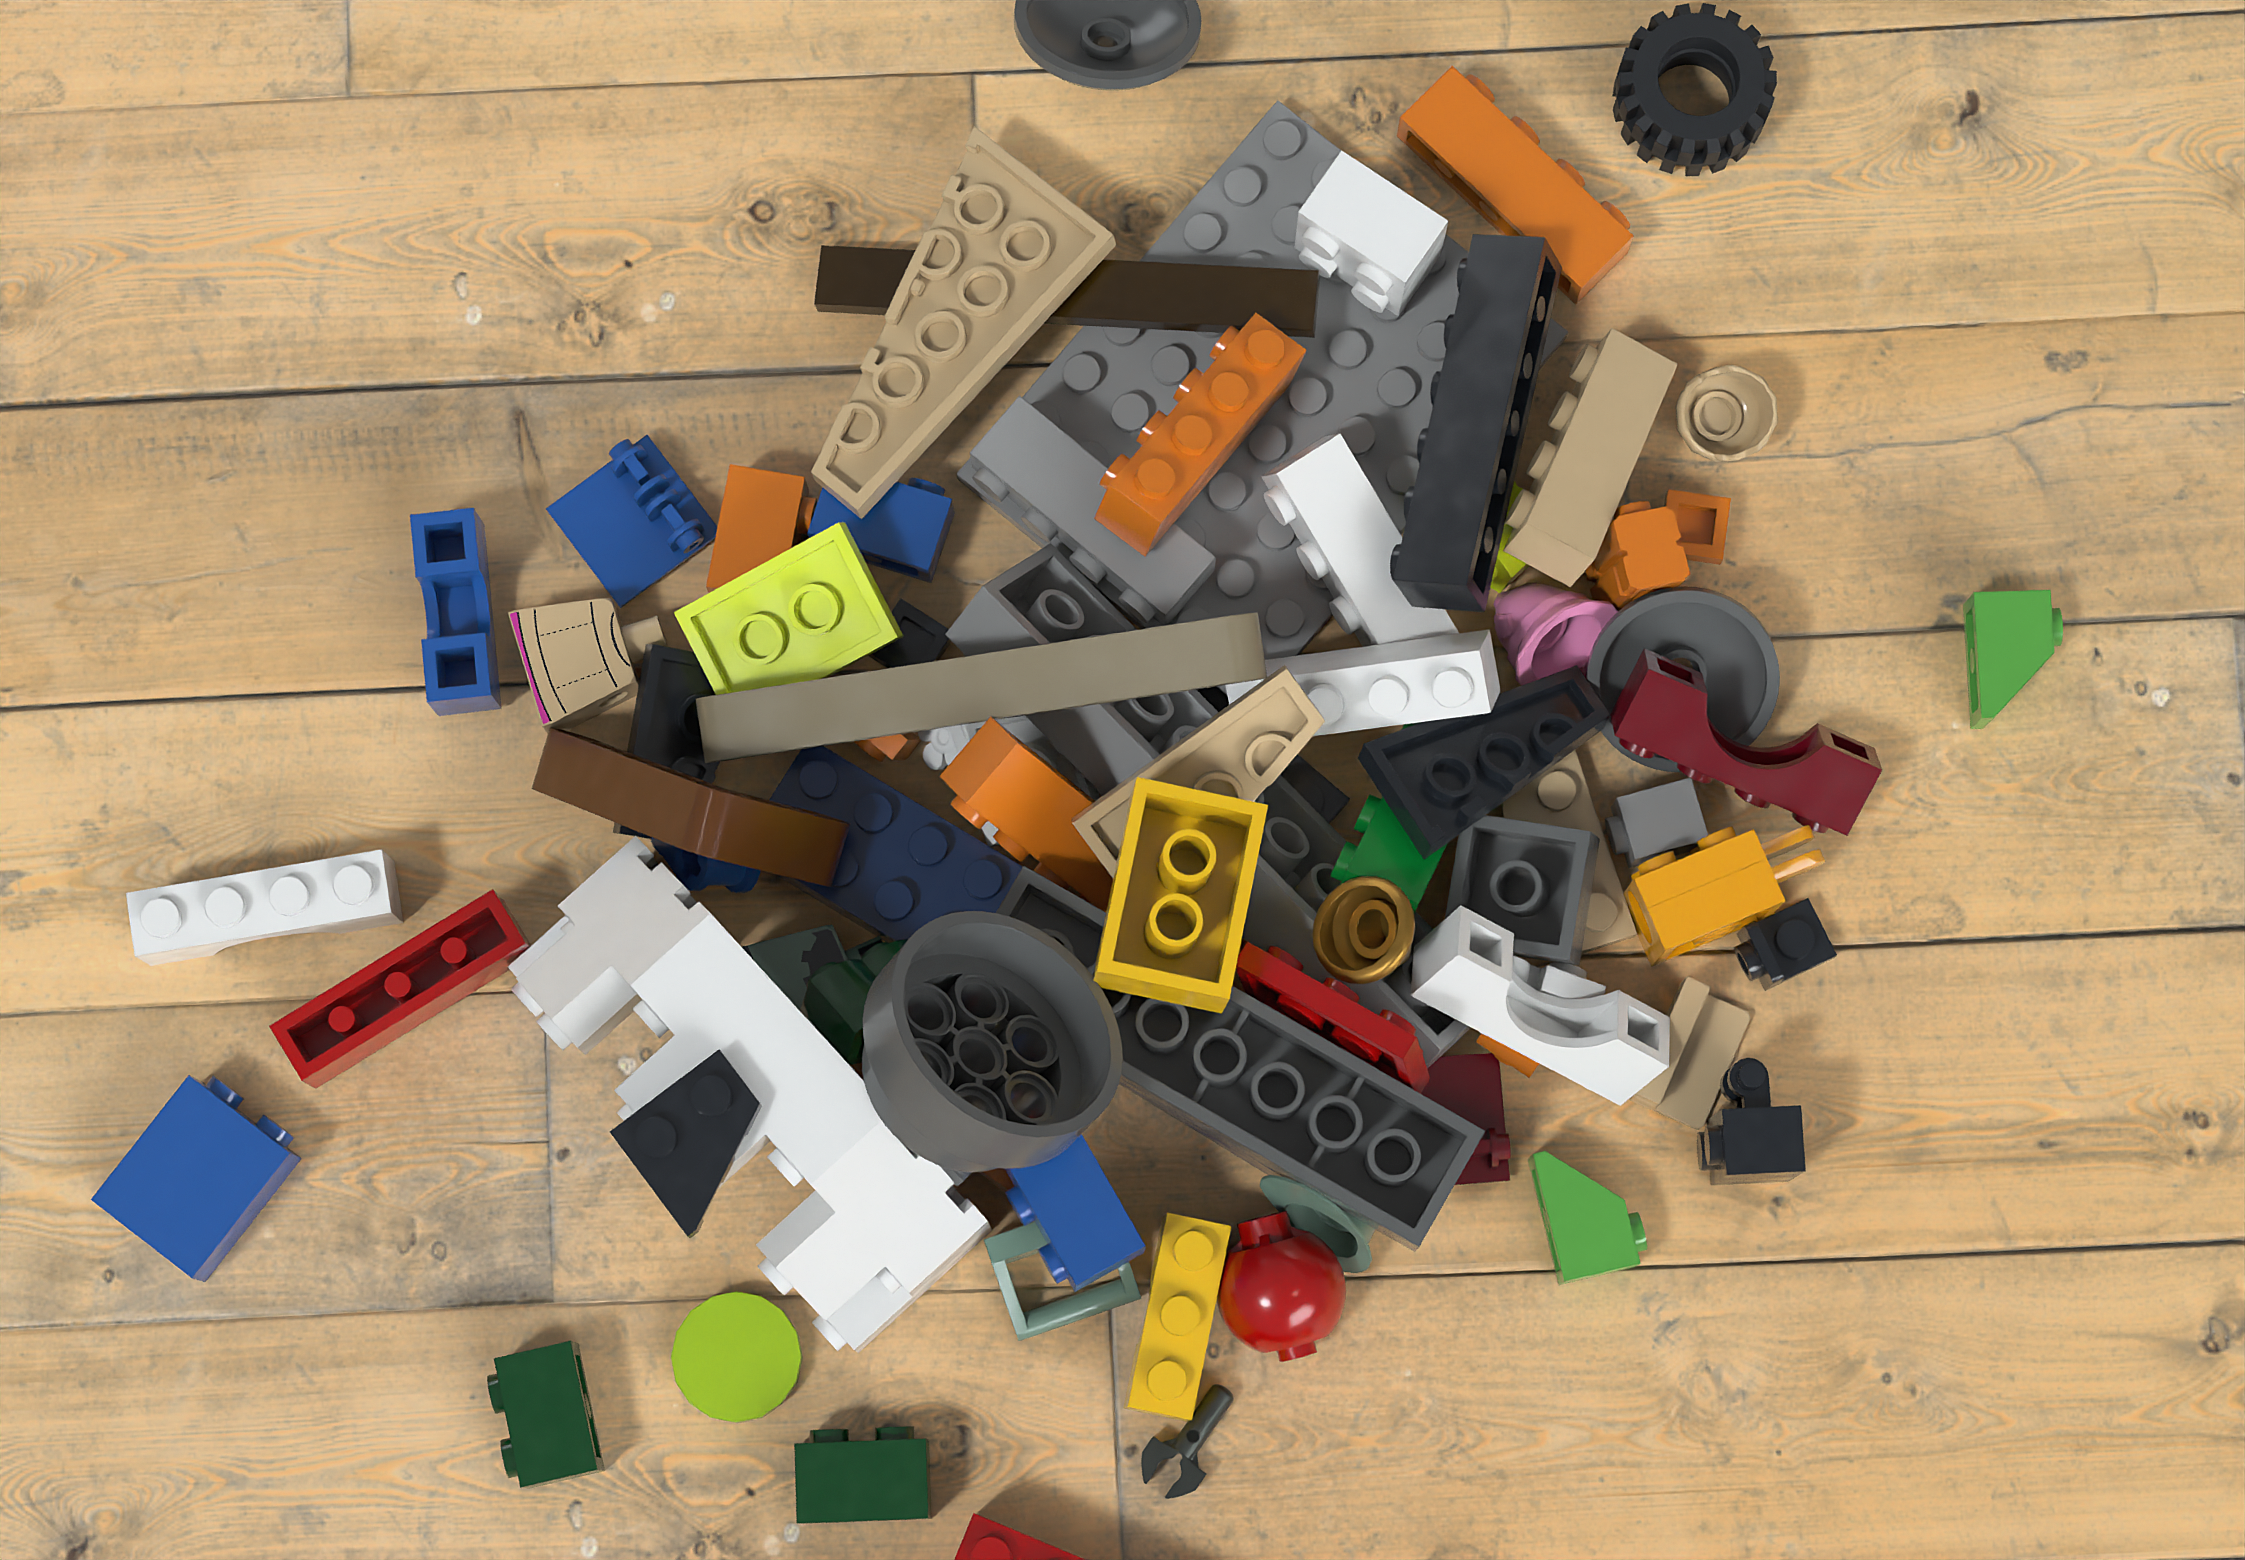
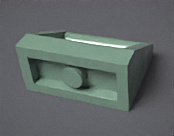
(1025, 1242)

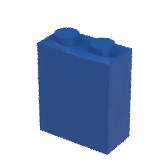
(198, 1176)

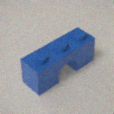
(458, 609)

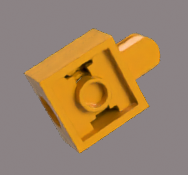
(1712, 889)

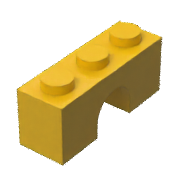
(1177, 1317)

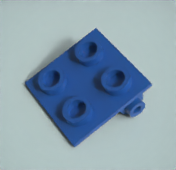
(633, 520)

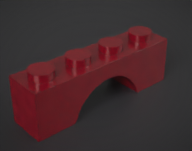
(1816, 776)

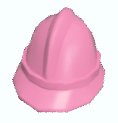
(1548, 629)

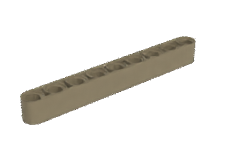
(982, 687)

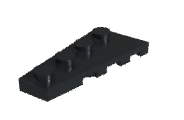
(1460, 768)

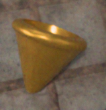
(1363, 930)

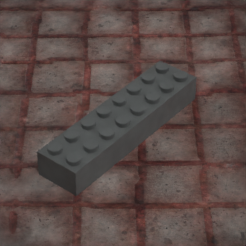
(1274, 1087)

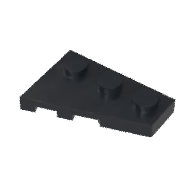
(666, 715)

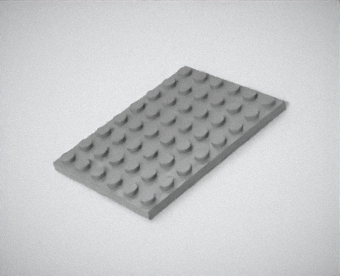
(1358, 378)

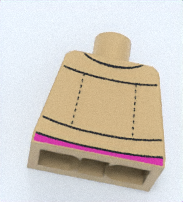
(580, 658)

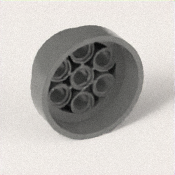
(988, 1044)

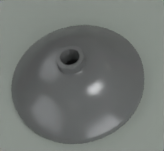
(1109, 41)
(1715, 636)

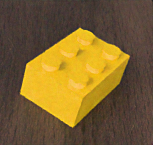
(1180, 895)

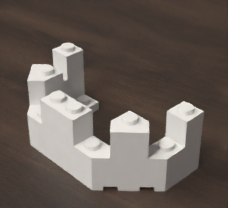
(878, 1213)

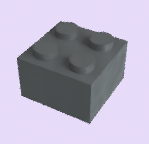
(1528, 882)

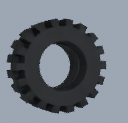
(1703, 42)

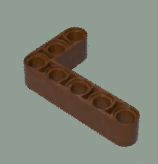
(690, 810)

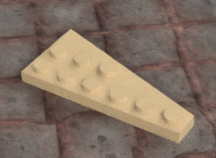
(969, 300)

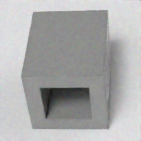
(1656, 822)

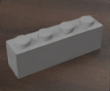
(1061, 493)

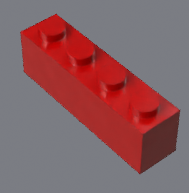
(401, 990)

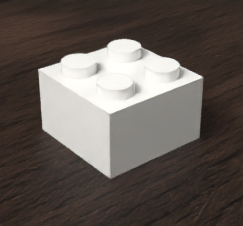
(1369, 235)

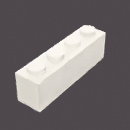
(1348, 543)
(1394, 681)

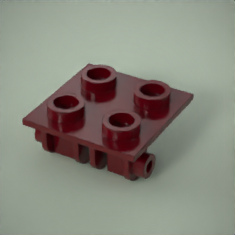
(1473, 1091)

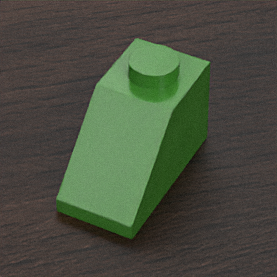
(2005, 645)
(1584, 1222)

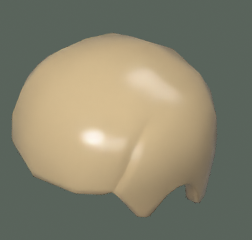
(1726, 413)

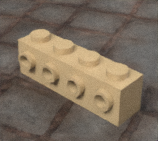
(1589, 457)

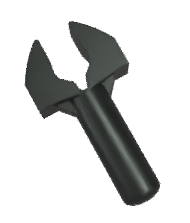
(1188, 1442)

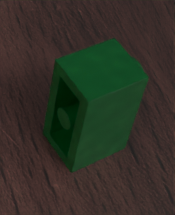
(546, 1415)
(862, 1479)

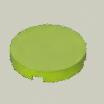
(736, 1357)

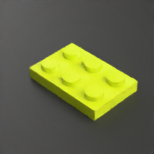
(791, 617)

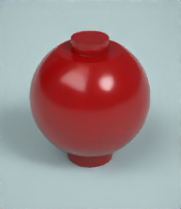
(1280, 1288)

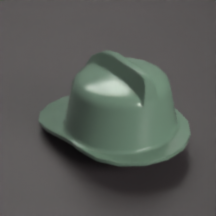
(1320, 1216)

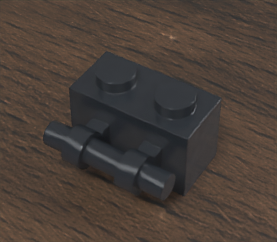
(1753, 1139)

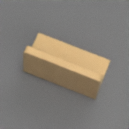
(1700, 1051)

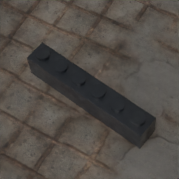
(1476, 423)

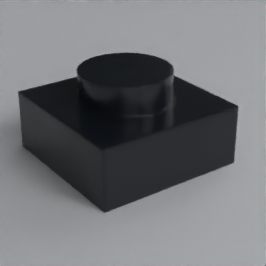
(922, 640)

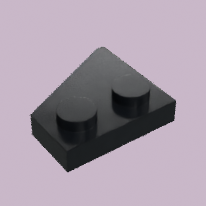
(690, 1137)

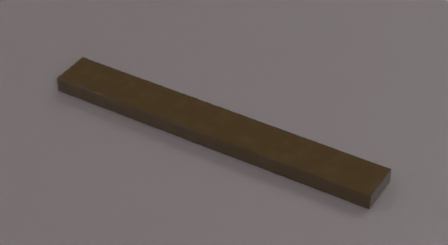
(1110, 296)

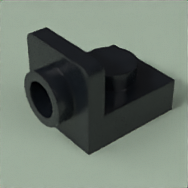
(1783, 945)

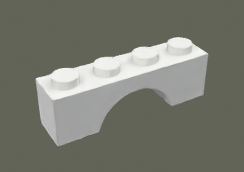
(285, 900)
(1598, 1041)

